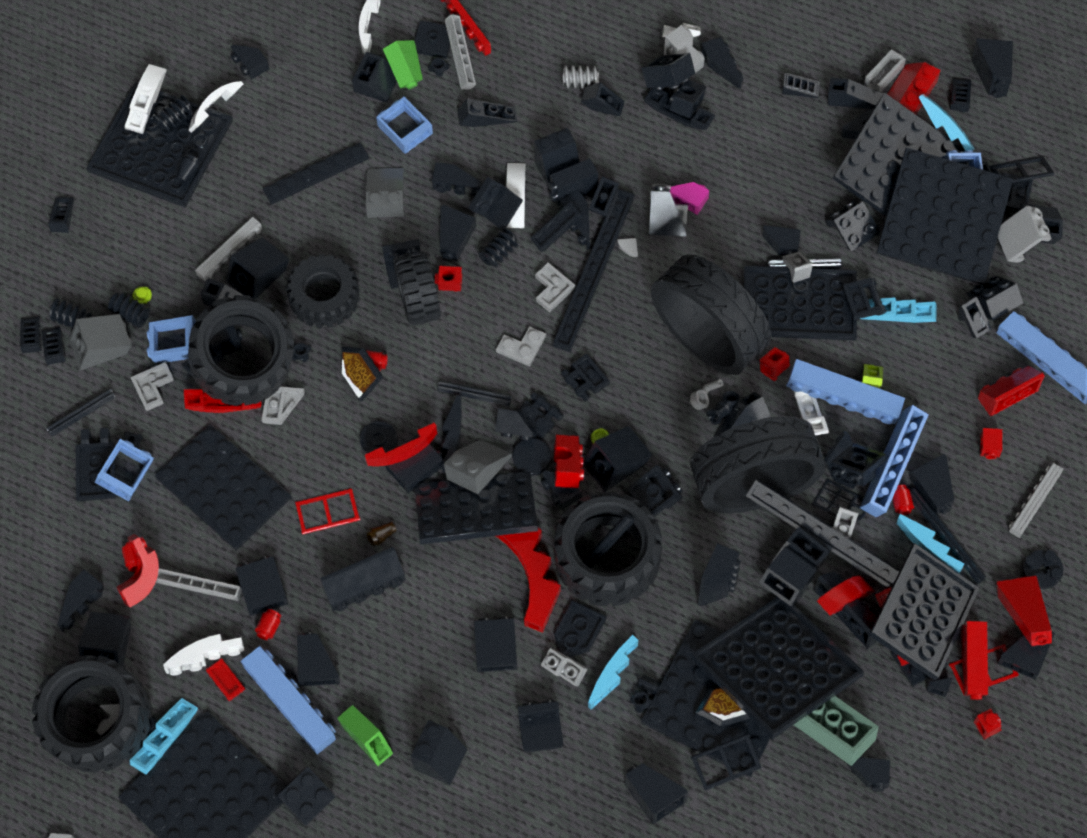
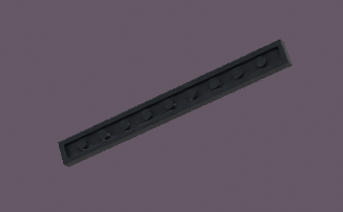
(593, 271)
(823, 533)

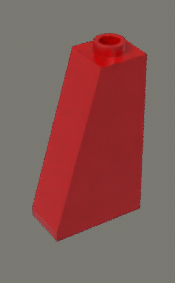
(1026, 607)
(975, 659)

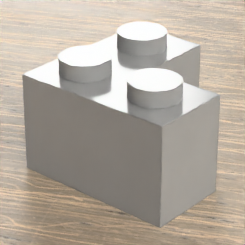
(682, 42)

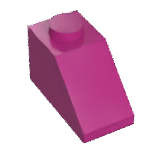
(691, 194)

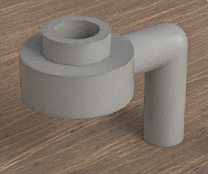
(699, 398)

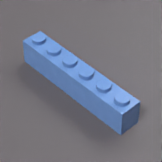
(1045, 354)
(845, 392)
(897, 456)
(289, 700)

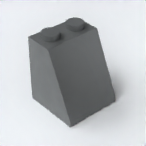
(99, 340)

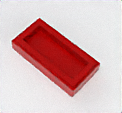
(225, 679)

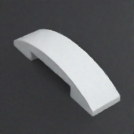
(365, 38)
(225, 92)
(516, 184)
(810, 411)

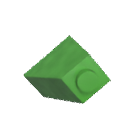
(404, 63)
(365, 735)

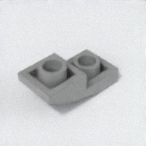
(564, 666)

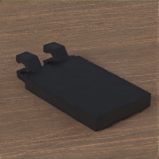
(89, 462)

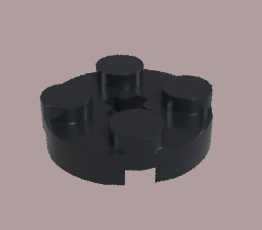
(1047, 559)

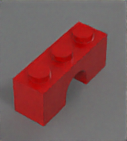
(568, 461)

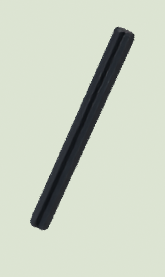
(946, 535)

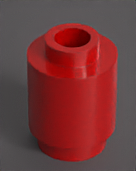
(379, 359)
(902, 500)
(129, 557)
(268, 624)

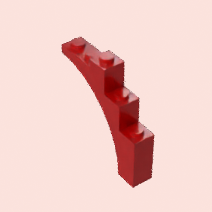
(536, 565)

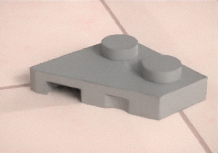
(281, 404)

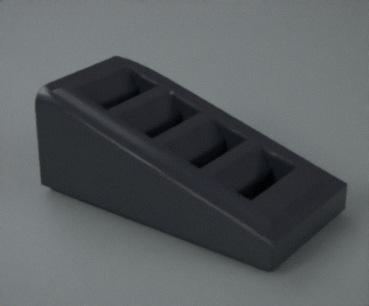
(793, 90)
(960, 105)
(61, 225)
(33, 346)
(57, 357)

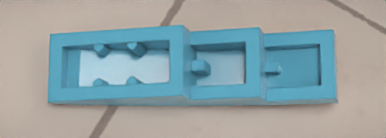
(941, 117)
(905, 311)
(924, 538)
(609, 677)
(164, 735)

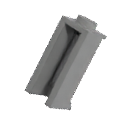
(885, 71)

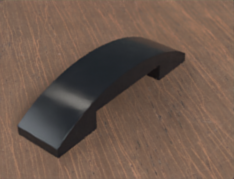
(660, 101)

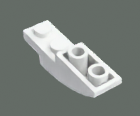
(144, 97)
(194, 655)

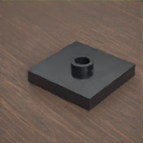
(432, 39)

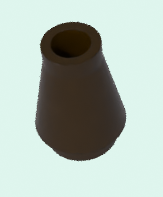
(379, 534)

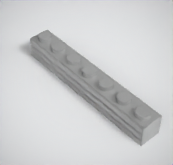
(460, 52)
(230, 247)
(1035, 500)
(199, 584)

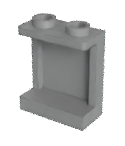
(1022, 233)

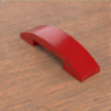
(198, 401)
(380, 458)
(844, 593)

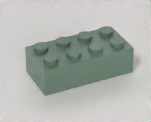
(840, 729)

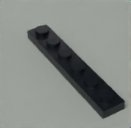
(315, 173)

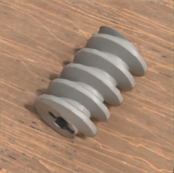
(580, 76)

